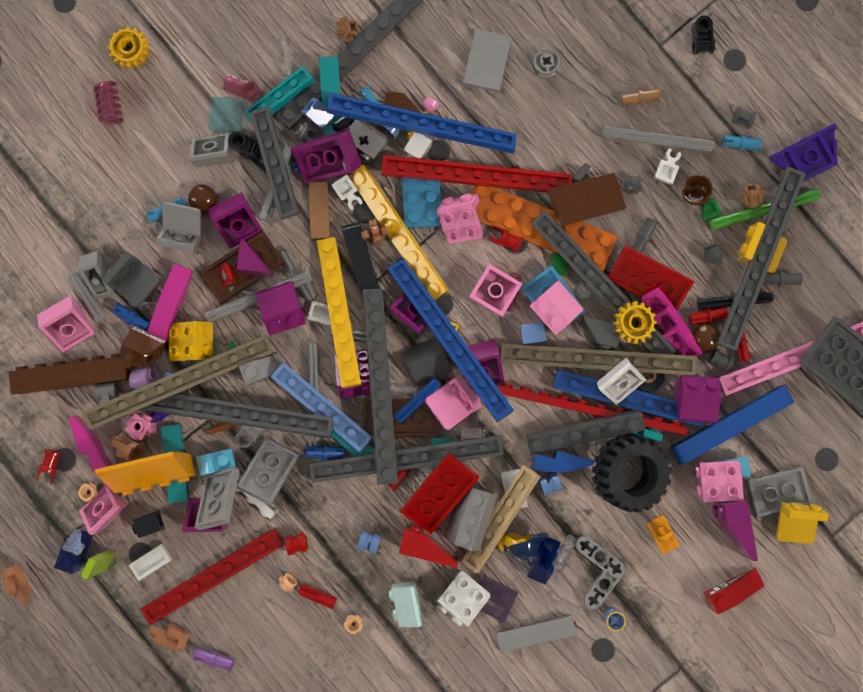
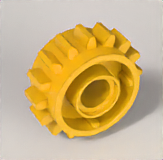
(126, 38)
(645, 322)

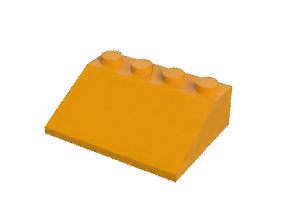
(147, 472)

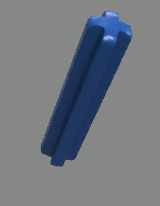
(417, 400)

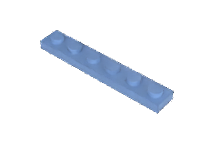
(321, 406)

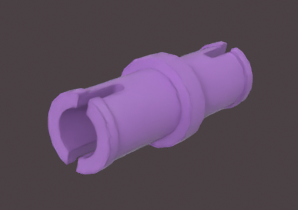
(214, 659)

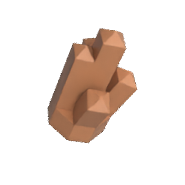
(375, 235)
(128, 447)
(16, 583)
(171, 638)

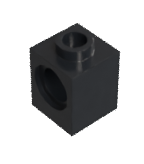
(148, 524)

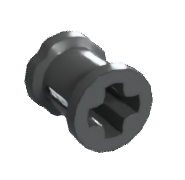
(744, 117)
(721, 360)

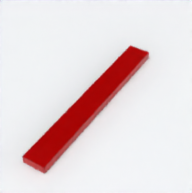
(212, 576)

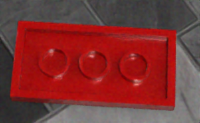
(643, 274)
(439, 493)

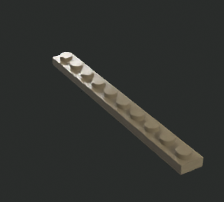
(597, 359)
(177, 382)

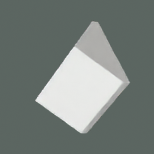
(620, 381)

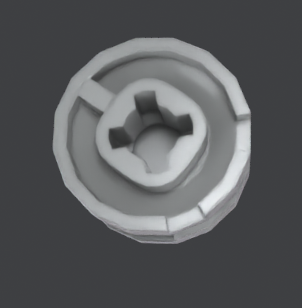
(546, 63)

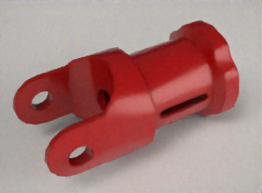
(507, 239)
(49, 463)

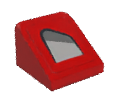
(226, 274)

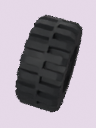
(653, 479)

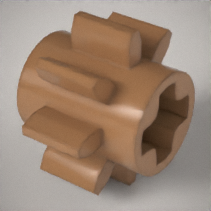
(346, 29)
(752, 195)

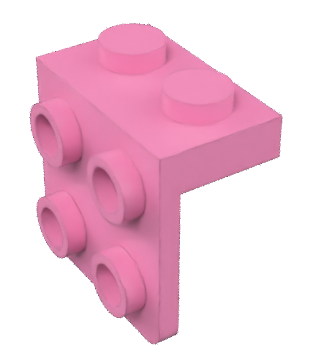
(460, 218)
(453, 402)
(719, 481)

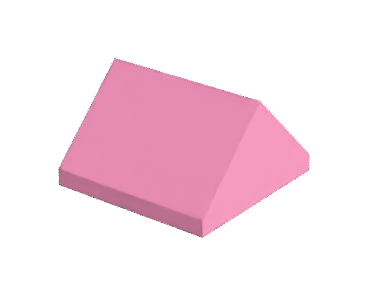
(102, 510)

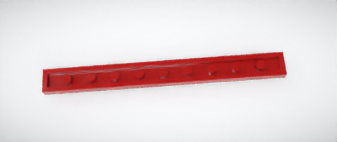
(472, 174)
(582, 406)

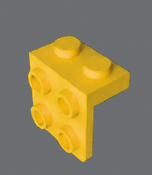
(749, 247)
(191, 341)
(799, 522)

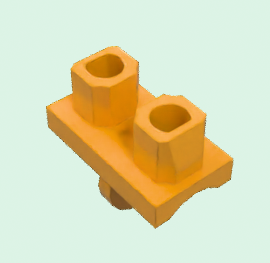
(662, 534)

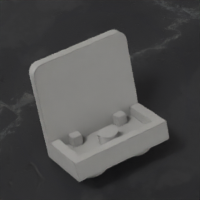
(180, 227)

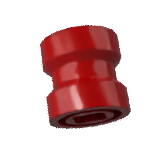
(296, 543)

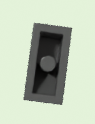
(602, 332)

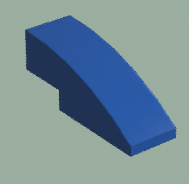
(560, 462)

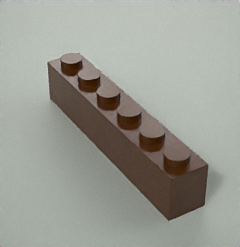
(67, 375)

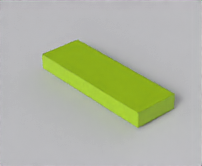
(97, 564)

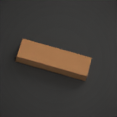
(319, 210)

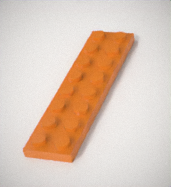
(517, 214)

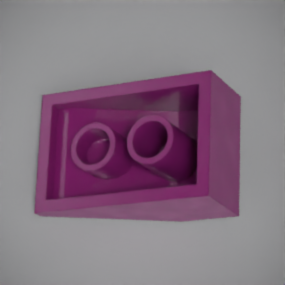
(327, 156)
(736, 522)

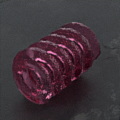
(106, 103)

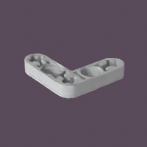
(606, 573)

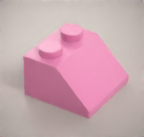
(495, 290)
(556, 307)
(65, 324)

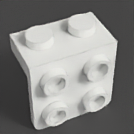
(462, 599)

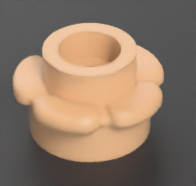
(83, 492)
(288, 582)
(358, 624)

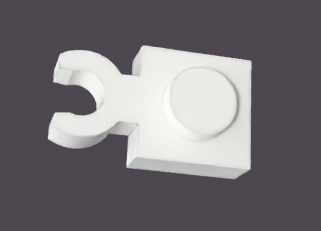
(667, 169)
(345, 189)

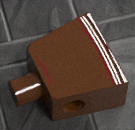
(140, 349)

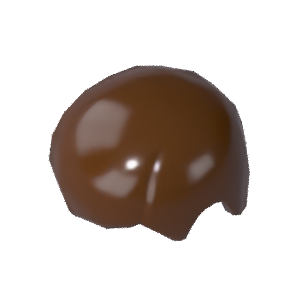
(697, 190)
(202, 198)
(706, 337)

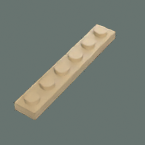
(503, 516)

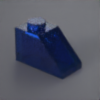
(74, 551)
(541, 563)

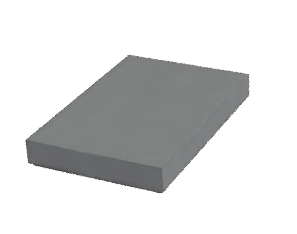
(487, 60)
(267, 471)
(780, 487)
(217, 499)

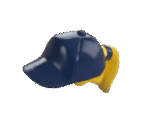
(520, 545)

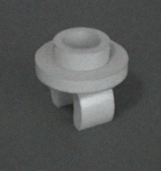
(302, 131)

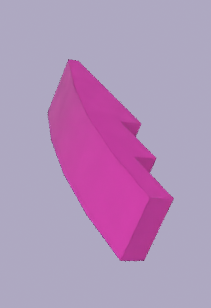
(170, 301)
(672, 324)
(88, 444)

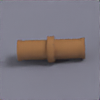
(641, 97)

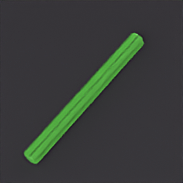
(759, 211)

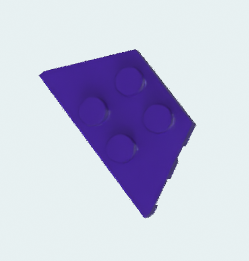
(810, 154)

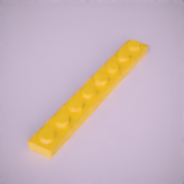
(398, 231)
(339, 313)

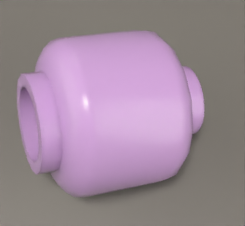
(142, 377)

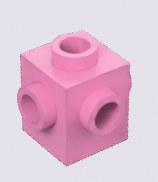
(147, 426)

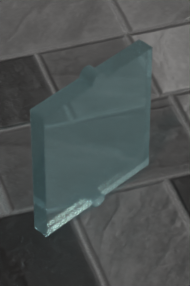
(226, 114)

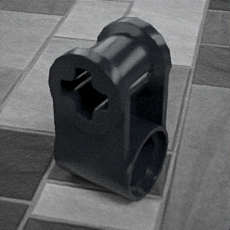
(703, 39)
(249, 146)

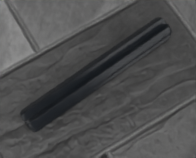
(720, 302)

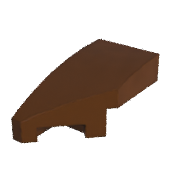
(399, 100)

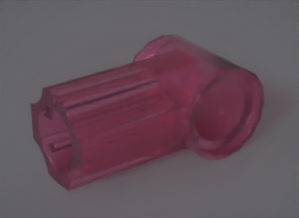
(242, 88)

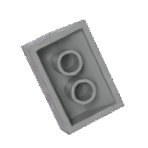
(471, 519)

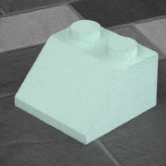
(406, 603)

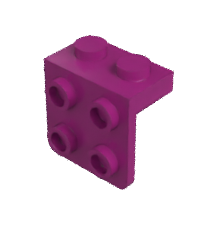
(363, 389)

